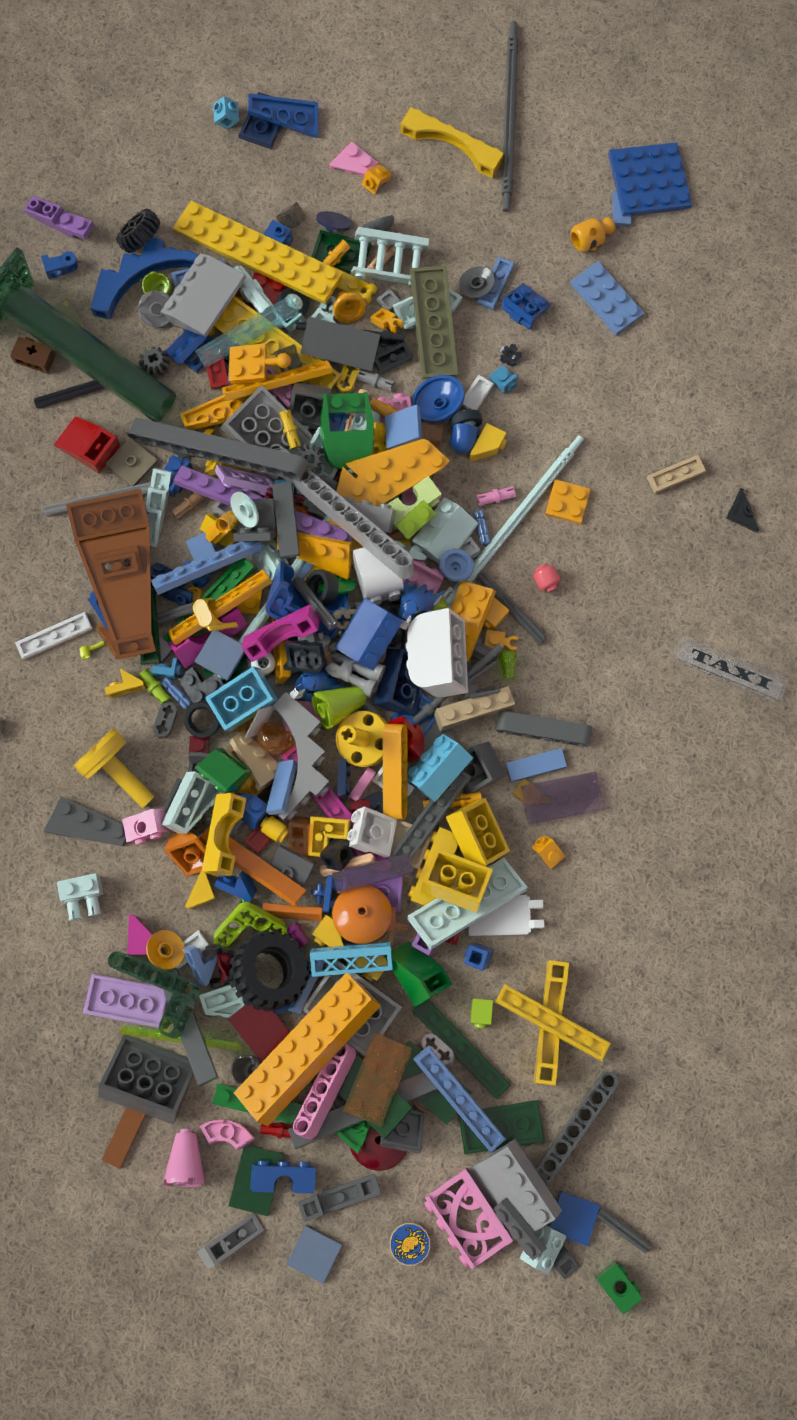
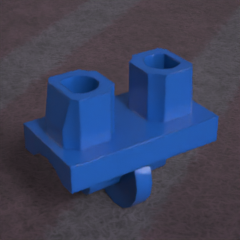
(328, 902)

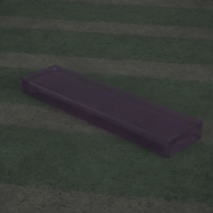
(373, 873)

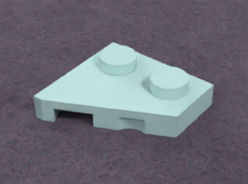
(221, 1001)

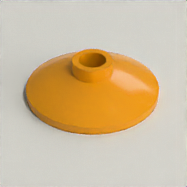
(173, 949)

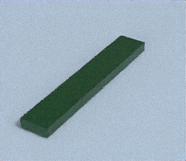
(462, 1048)

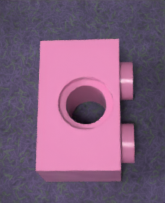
(145, 826)

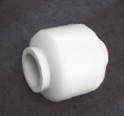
(270, 664)

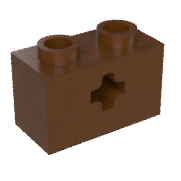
(38, 361)

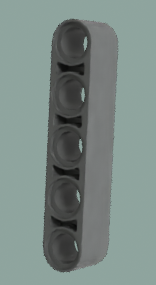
(545, 728)

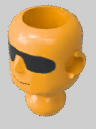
(591, 233)

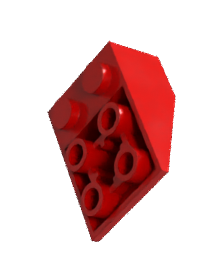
(88, 443)

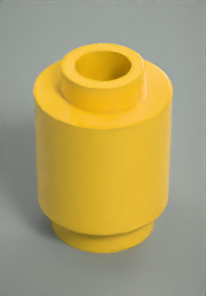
(274, 829)

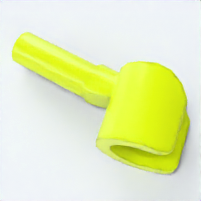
(85, 650)

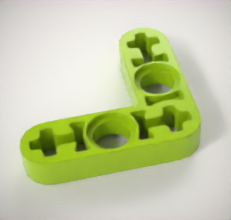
(245, 919)

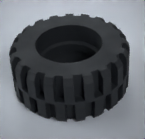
(293, 968)

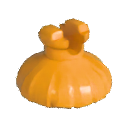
(349, 307)

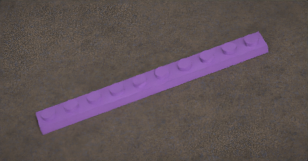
(217, 491)

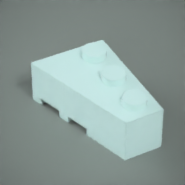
(190, 803)

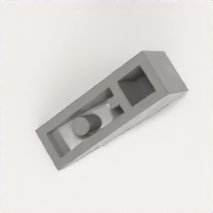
(230, 1241)

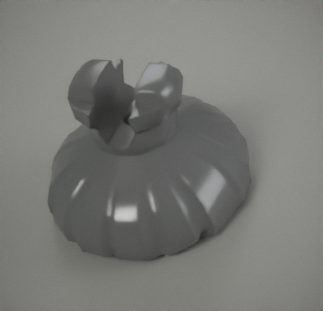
(381, 223)

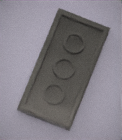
(340, 344)

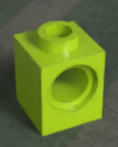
(481, 1012)

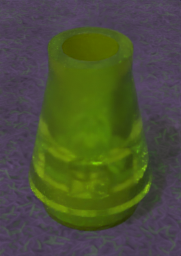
(508, 663)

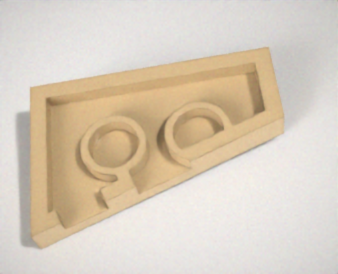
(255, 758)

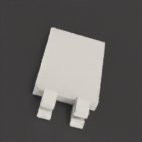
(509, 919)

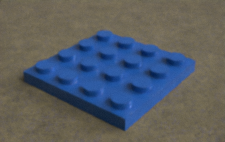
(650, 179)

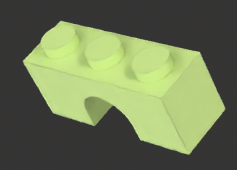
(423, 490)

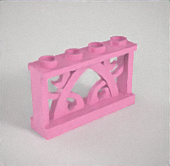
(494, 1229)

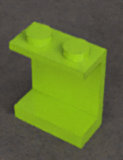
(415, 519)

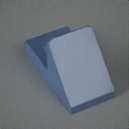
(200, 967)

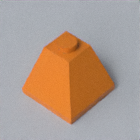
(186, 852)

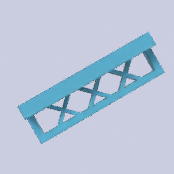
(351, 951)

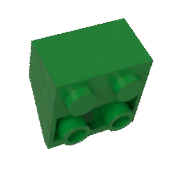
(223, 770)

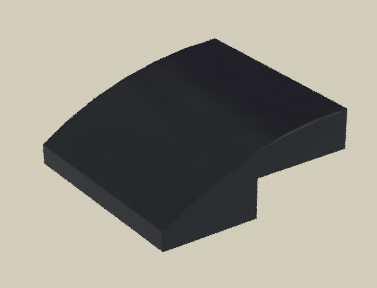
(391, 354)

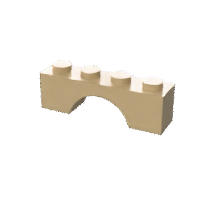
(463, 711)

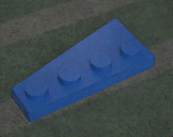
(289, 113)

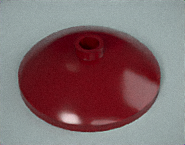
(377, 1157)

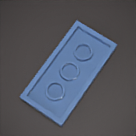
(606, 298)

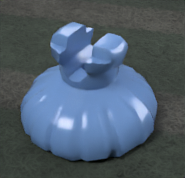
(456, 565)

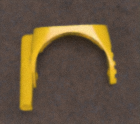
(207, 619)

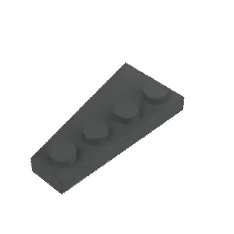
(80, 822)

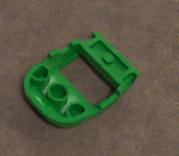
(346, 446)

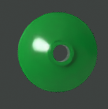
(344, 585)

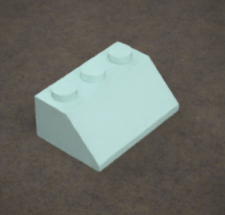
(445, 530)

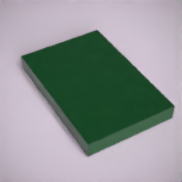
(328, 241)
(242, 1196)

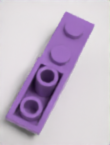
(58, 219)

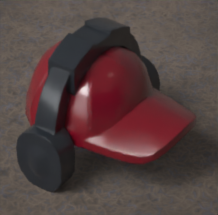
(224, 955)

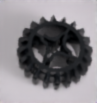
(138, 230)

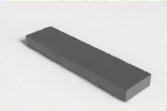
(286, 520)

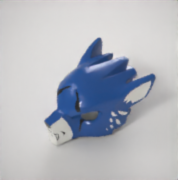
(415, 601)
(316, 682)

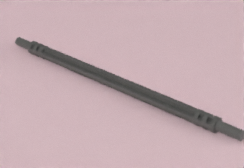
(509, 128)

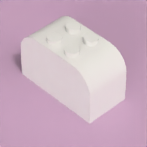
(375, 579)
(438, 653)

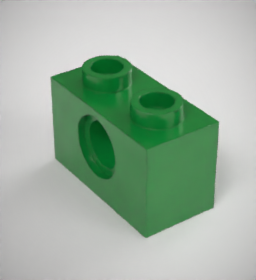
(628, 1296)

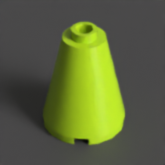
(337, 704)

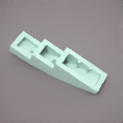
(157, 502)

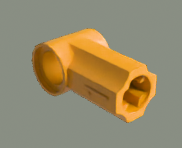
(221, 527)

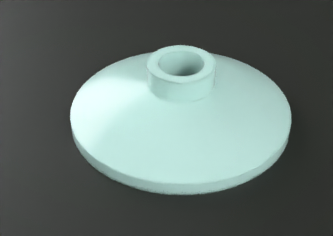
(244, 509)

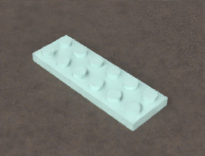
(442, 920)

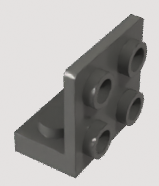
(266, 527)

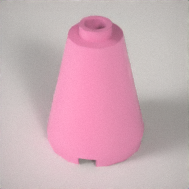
(184, 1162)

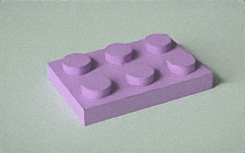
(246, 480)

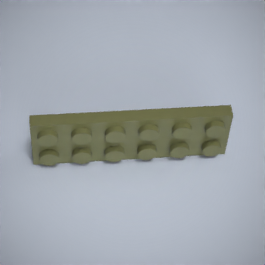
(433, 321)

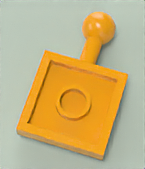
(250, 363)

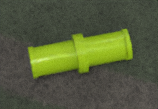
(154, 686)

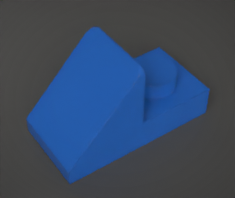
(241, 887)

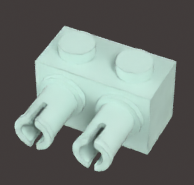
(79, 888)

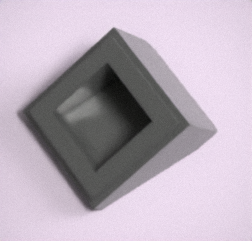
(565, 1263)

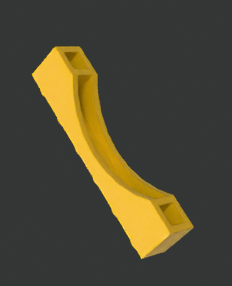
(421, 126)
(548, 1044)

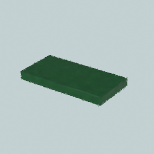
(434, 1101)
(397, 1111)
(514, 1121)

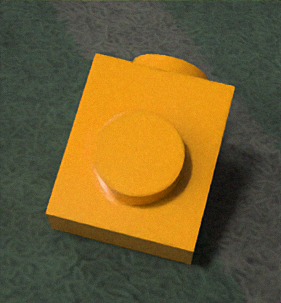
(375, 177)
(548, 851)

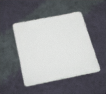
(261, 717)

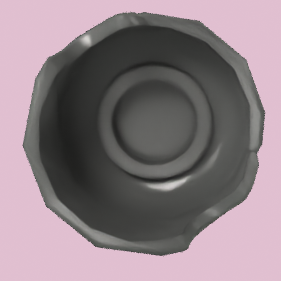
(244, 1067)

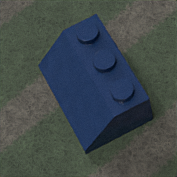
(396, 689)

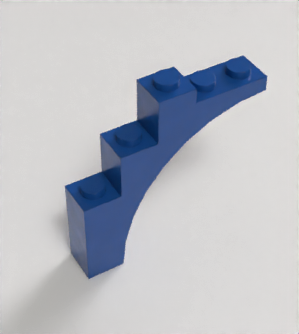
(133, 268)

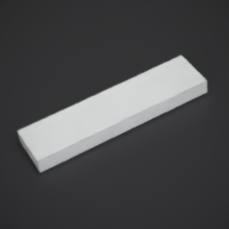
(54, 635)

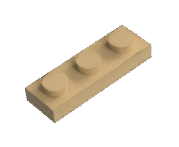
(676, 474)

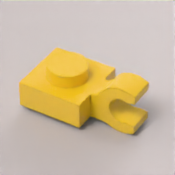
(379, 437)

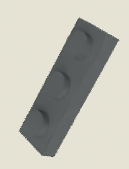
(519, 1229)

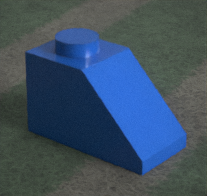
(254, 811)

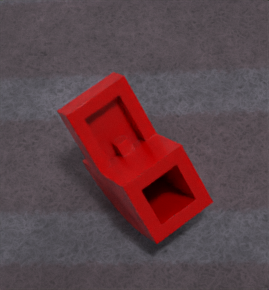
(415, 738)

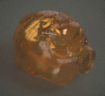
(274, 739)

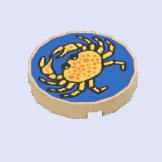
(409, 1244)

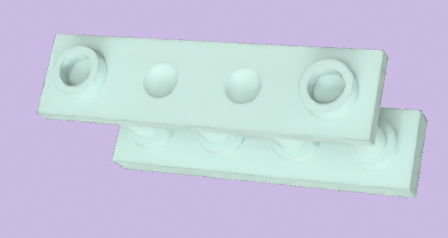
(385, 238)

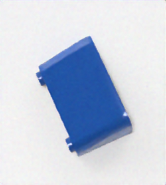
(285, 599)

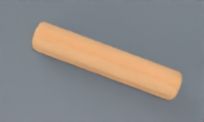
(355, 862)

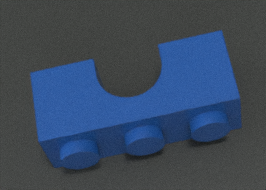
(265, 1174)

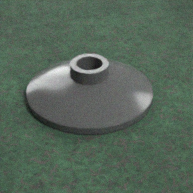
(477, 276)

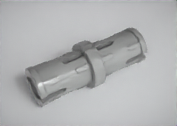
(375, 380)

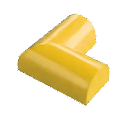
(324, 828)

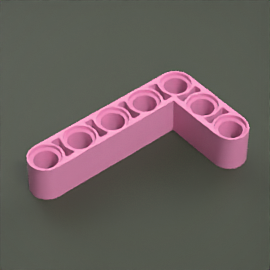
(323, 1100)

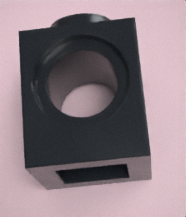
(337, 854)

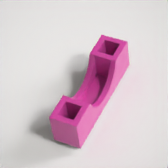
(262, 641)
(190, 647)

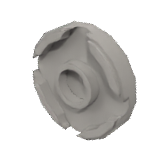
(150, 308)

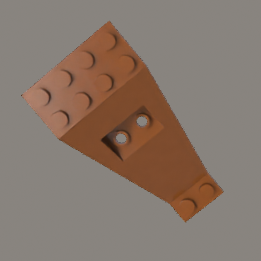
(110, 532)

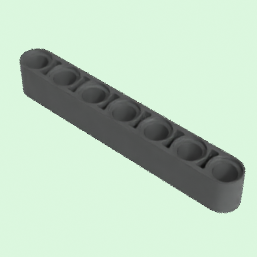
(582, 1126)

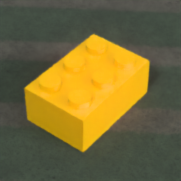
(478, 833)
(456, 880)

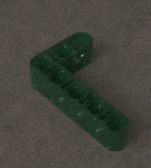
(161, 981)

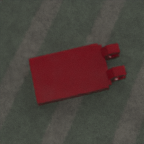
(259, 1029)

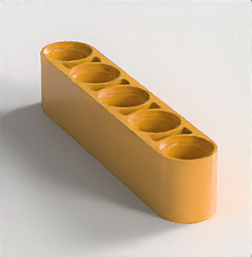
(395, 771)

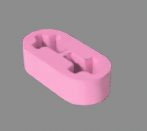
(363, 784)

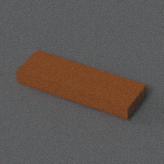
(123, 1137)

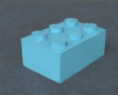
(241, 698)
(438, 767)

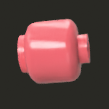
(546, 577)

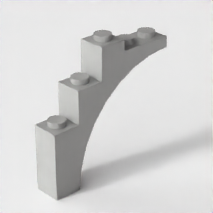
(308, 779)

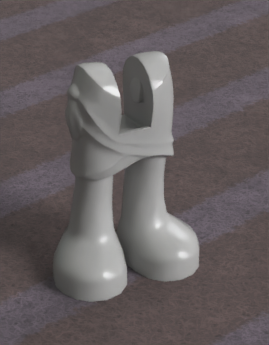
(345, 673)

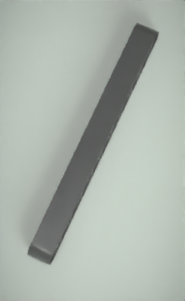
(218, 449)

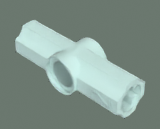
(253, 292)

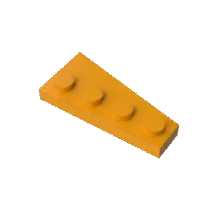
(325, 553)

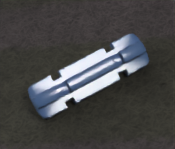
(482, 529)
(176, 693)

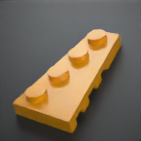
(211, 412)

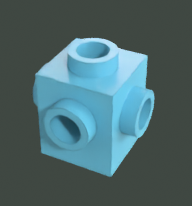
(226, 112)

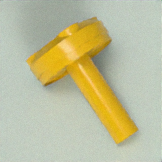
(356, 736)
(103, 755)

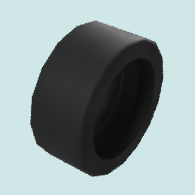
(331, 585)
(190, 726)

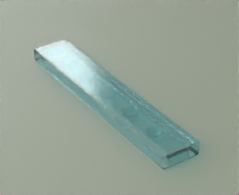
(247, 331)

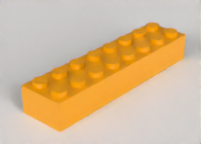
(306, 1049)

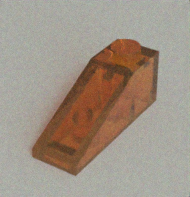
(299, 835)

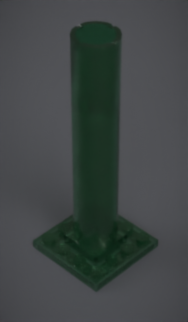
(77, 343)

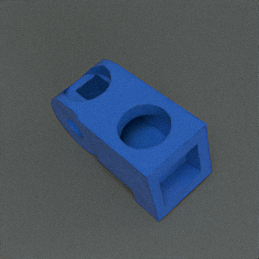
(60, 265)

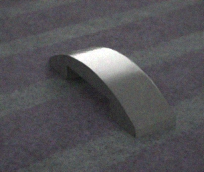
(339, 1197)

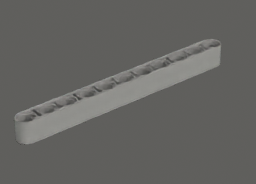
(354, 523)

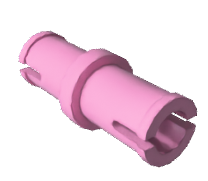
(496, 496)

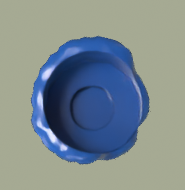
(463, 438)

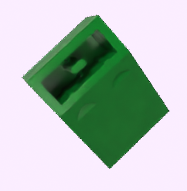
(418, 973)

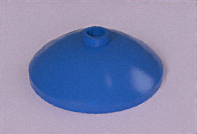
(439, 398)

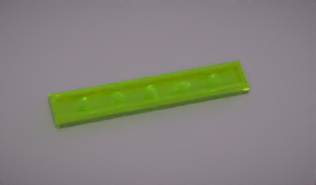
(157, 1035)

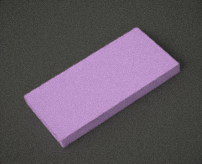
(125, 1001)

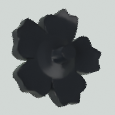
(510, 355)

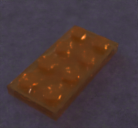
(377, 1079)

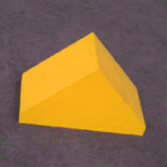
(201, 893)

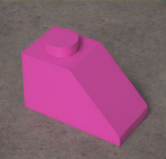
(137, 937)

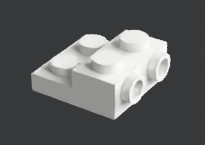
(372, 832)

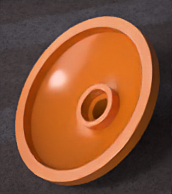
(366, 927)

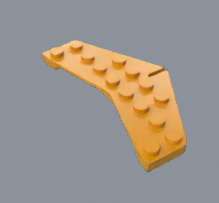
(389, 474)

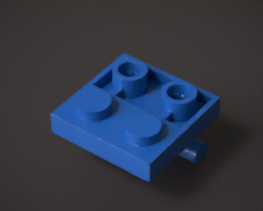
(524, 305)

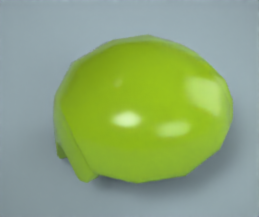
(156, 281)

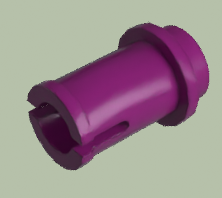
(298, 934)

